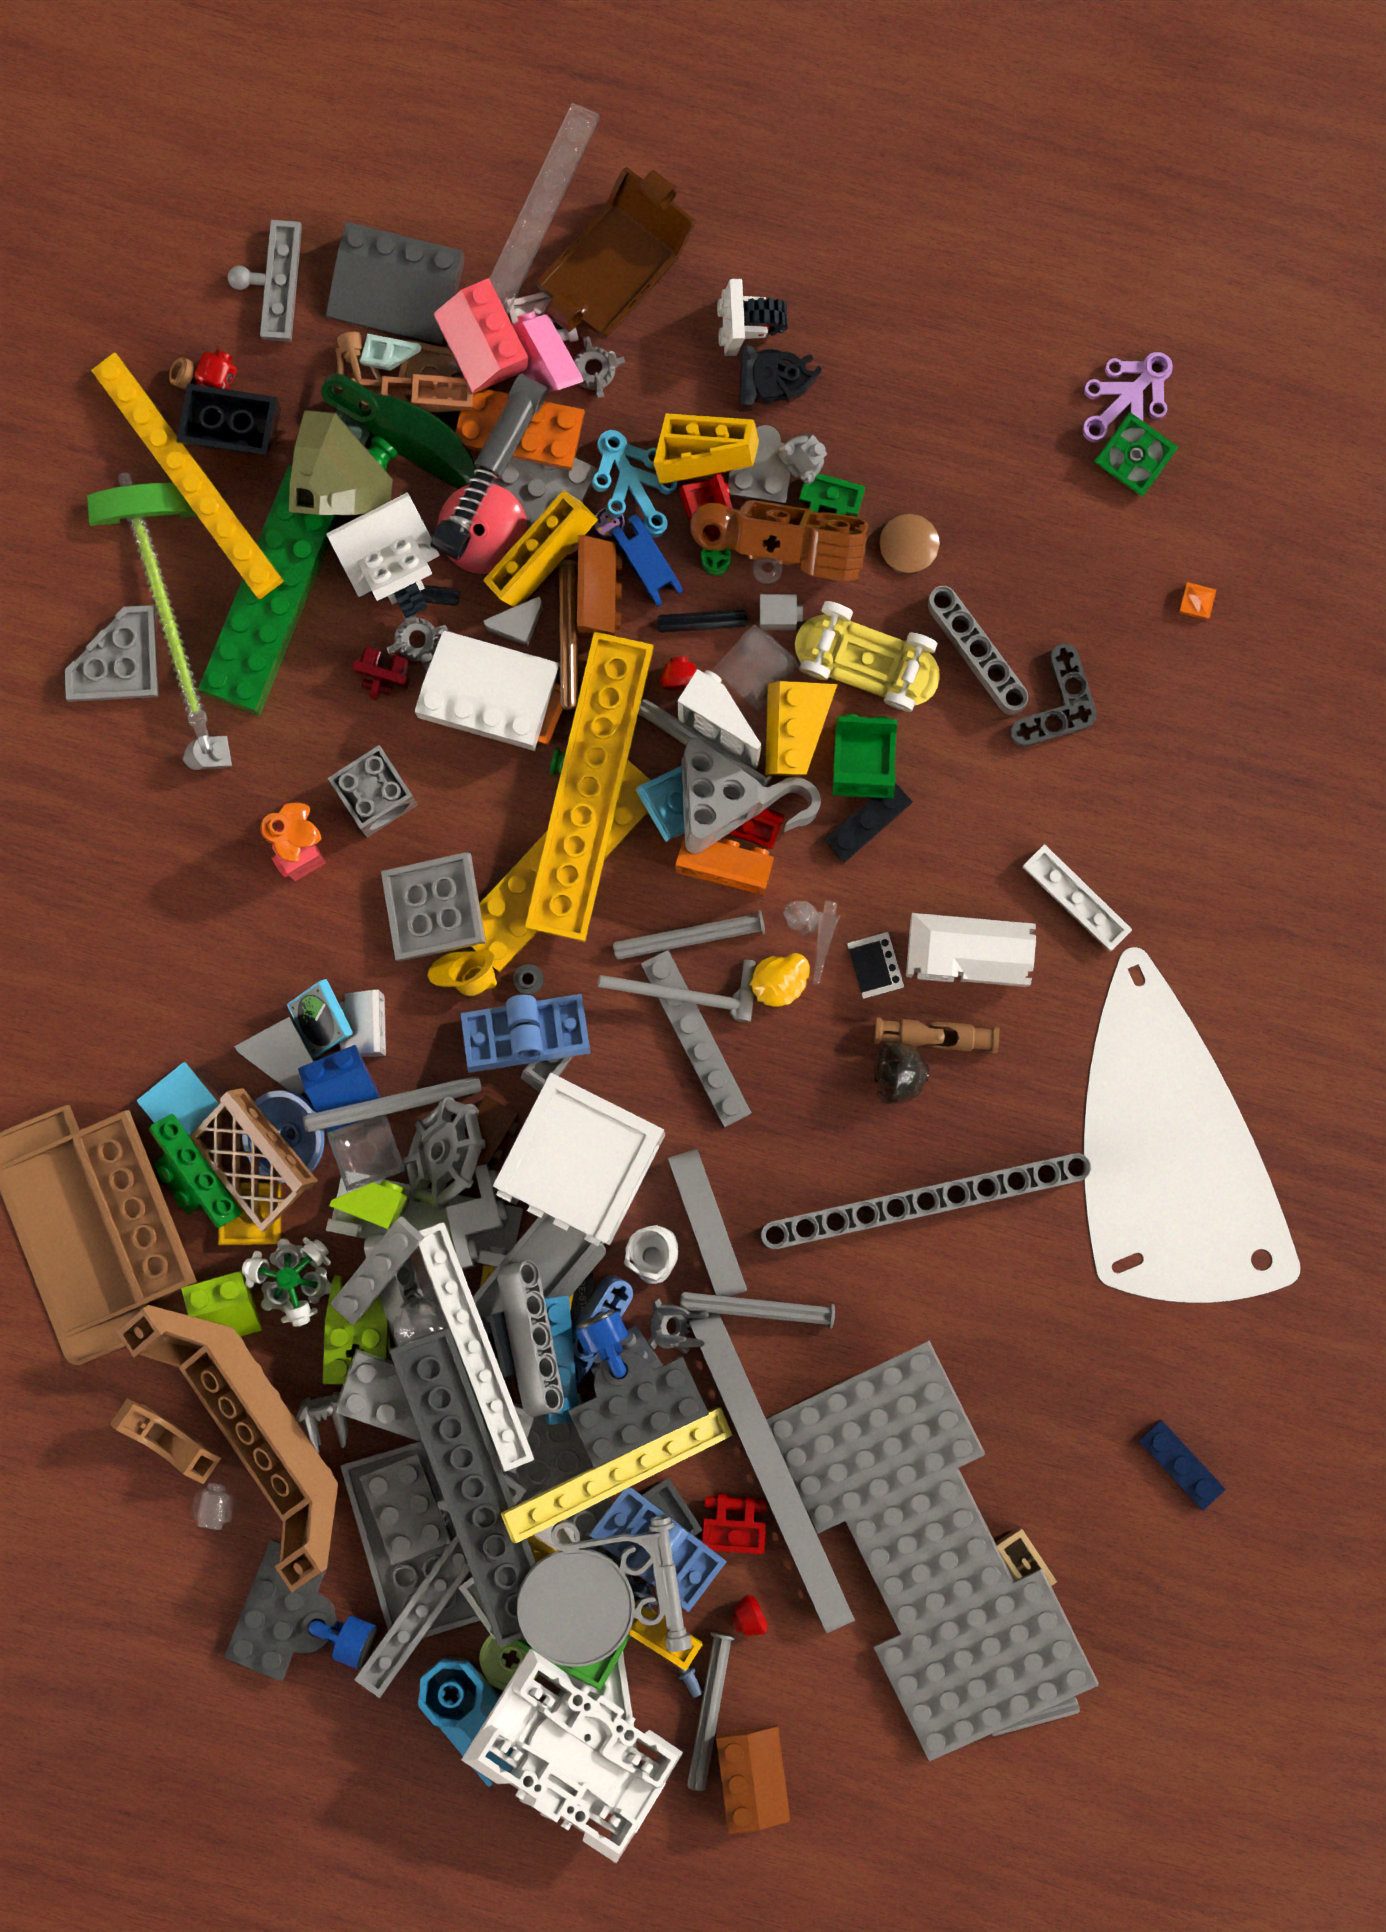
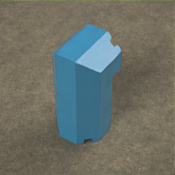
(459, 1702)

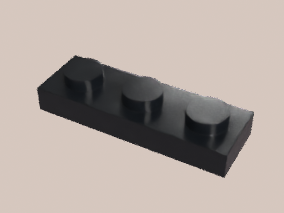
(866, 824)

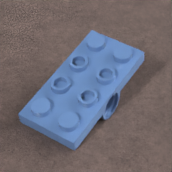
(525, 1032)
(693, 1560)

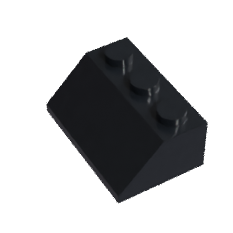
(228, 420)

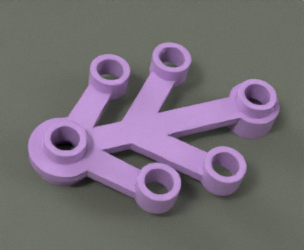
(1129, 391)

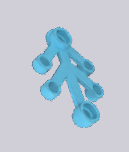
(630, 478)

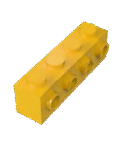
(540, 549)

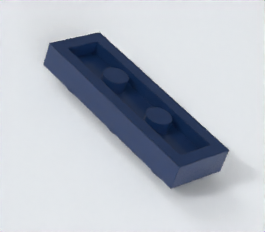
(1181, 1465)

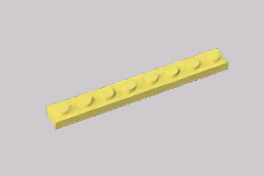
(614, 1476)

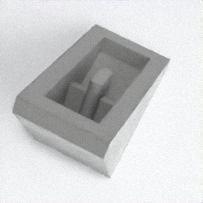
(516, 623)

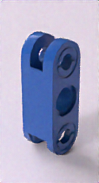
(646, 560)

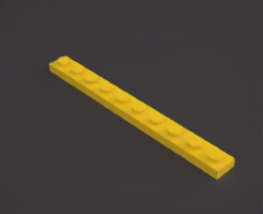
(187, 476)

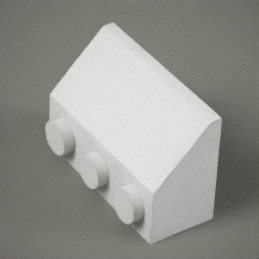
(376, 531)

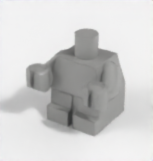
(804, 456)

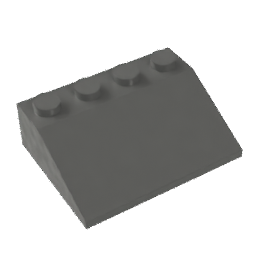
(393, 282)

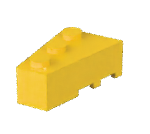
(703, 446)
(794, 724)

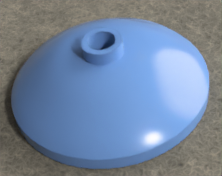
(286, 1112)

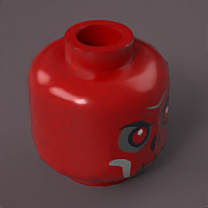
(215, 370)

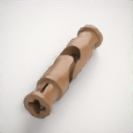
(918, 1034)

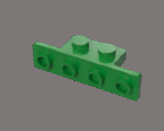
(190, 1175)

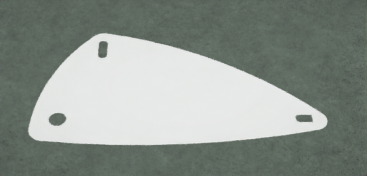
(1173, 1158)

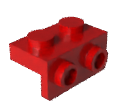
(705, 492)

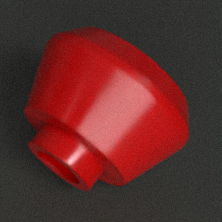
(677, 673)
(749, 1617)

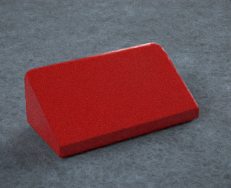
(761, 829)

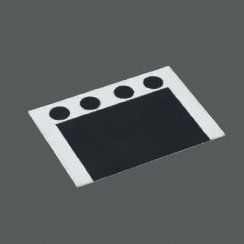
(875, 965)

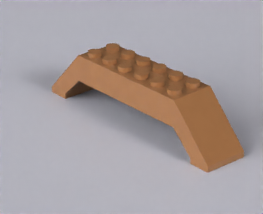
(254, 1424)

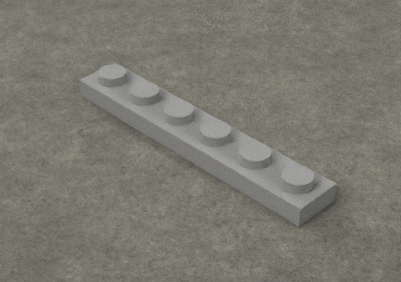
(698, 1043)

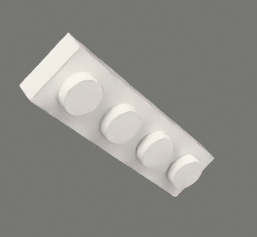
(1077, 898)

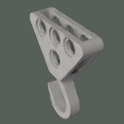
(721, 779)

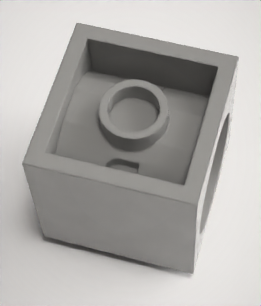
(372, 791)

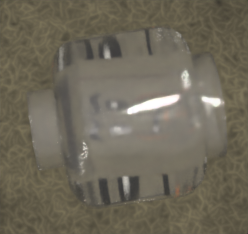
(213, 1506)

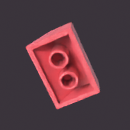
(481, 336)

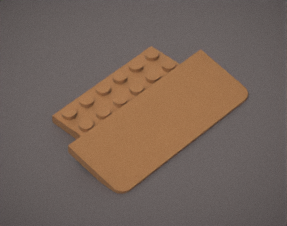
(90, 1226)

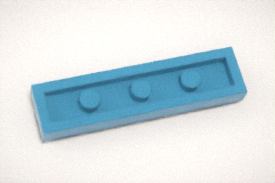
(560, 1324)

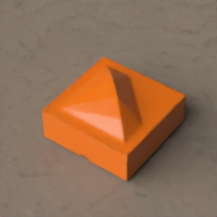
(1197, 601)

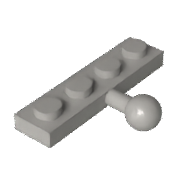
(279, 280)

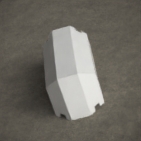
(971, 949)

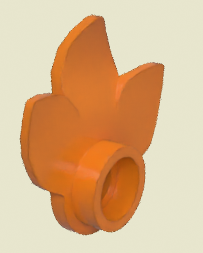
(295, 831)

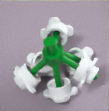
(287, 1278)

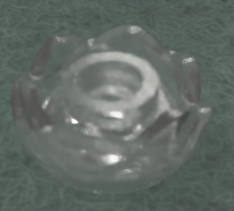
(801, 917)

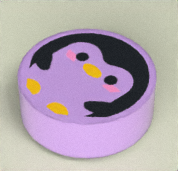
(606, 523)

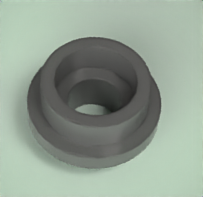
(532, 988)

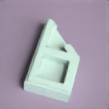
(387, 352)

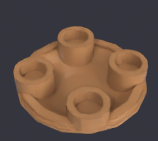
(909, 543)

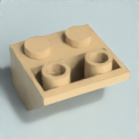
(1021, 1555)

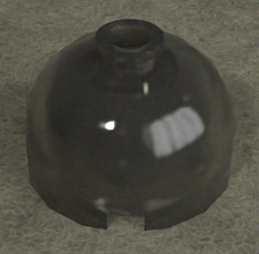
(900, 1072)

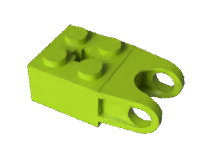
(340, 1336)

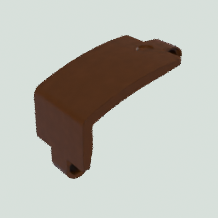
(618, 255)

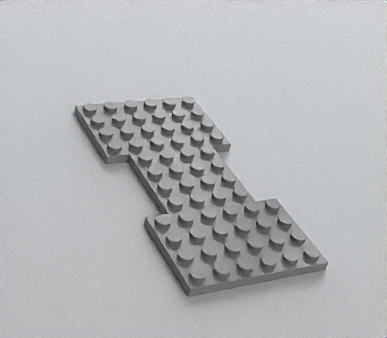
(970, 1637)

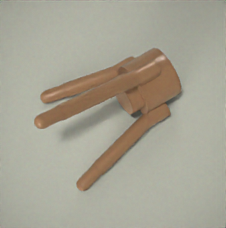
(351, 349)

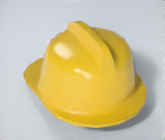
(465, 970)

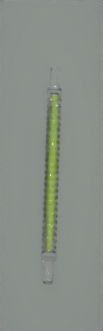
(197, 717)

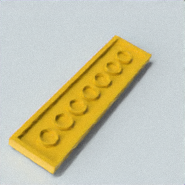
(508, 904)

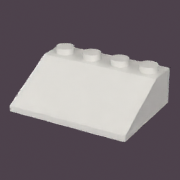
(487, 690)
(713, 714)

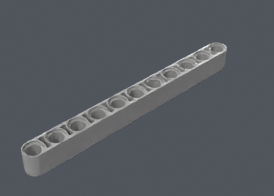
(939, 1194)
(772, 1472)

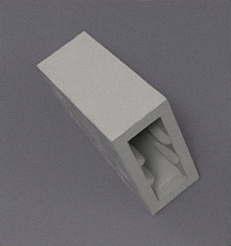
(279, 1054)

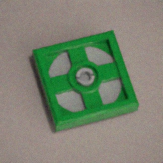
(1136, 454)

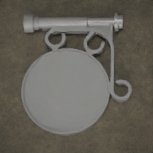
(581, 1605)

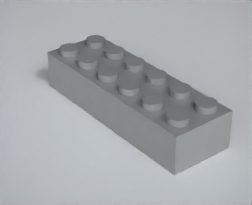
(376, 1397)

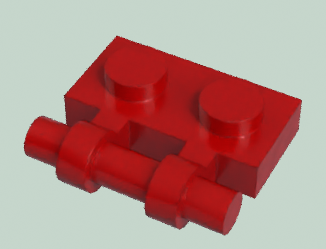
(735, 1535)

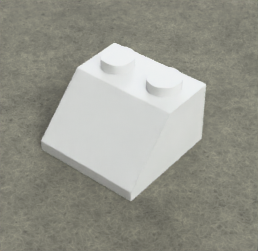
(367, 1020)

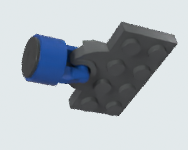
(631, 1397)
(288, 1622)

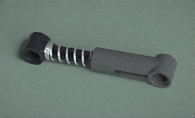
(523, 402)

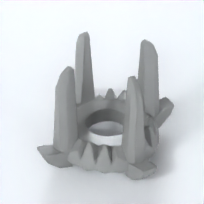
(607, 359)
(402, 643)
(678, 1339)
(314, 1410)

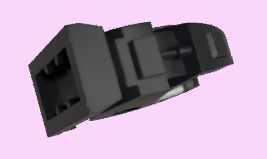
(769, 378)

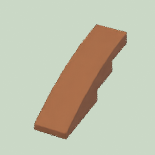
(425, 391)

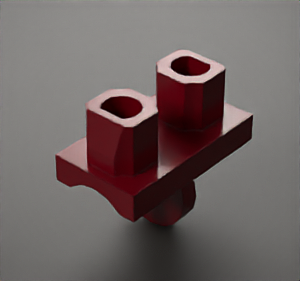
(369, 667)

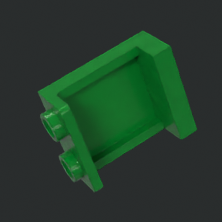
(864, 756)

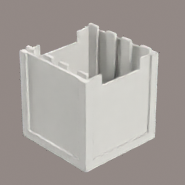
(579, 1160)

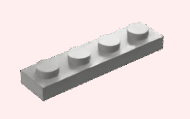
(377, 1270)

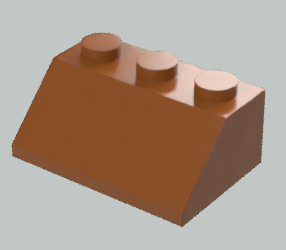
(598, 587)
(752, 1779)

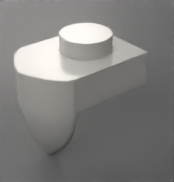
(218, 759)

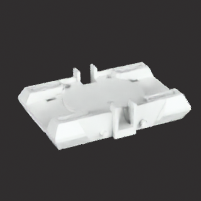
(561, 1768)

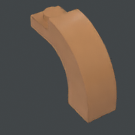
(166, 1439)

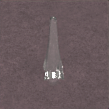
(826, 926)

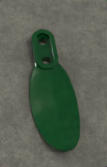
(406, 427)

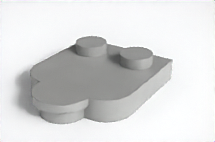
(768, 477)

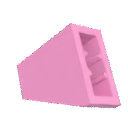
(547, 355)

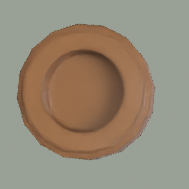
(182, 373)

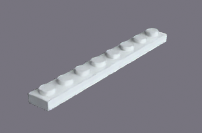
(474, 1348)

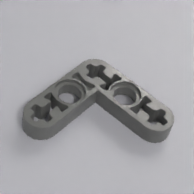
(1071, 703)

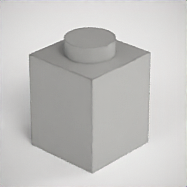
(780, 612)

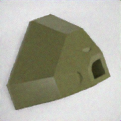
(334, 470)

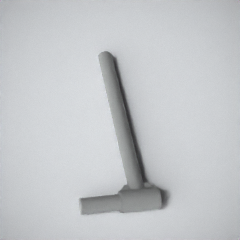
(739, 1004)

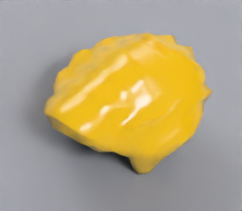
(780, 979)

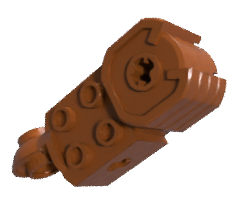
(824, 542)

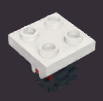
(747, 317)
(398, 574)

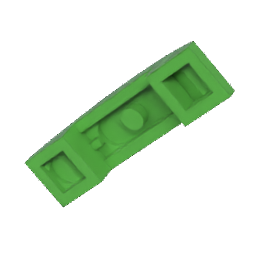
(135, 502)

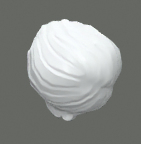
(652, 1253)

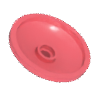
(503, 525)

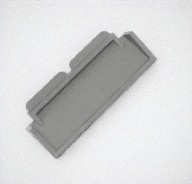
(561, 1258)

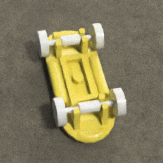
(867, 658)

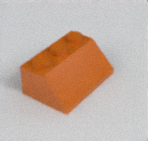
(728, 866)

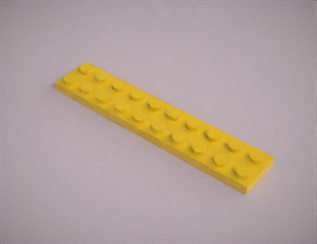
(589, 787)

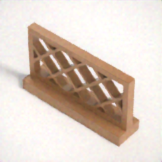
(272, 1147)

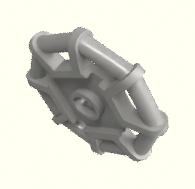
(444, 1153)

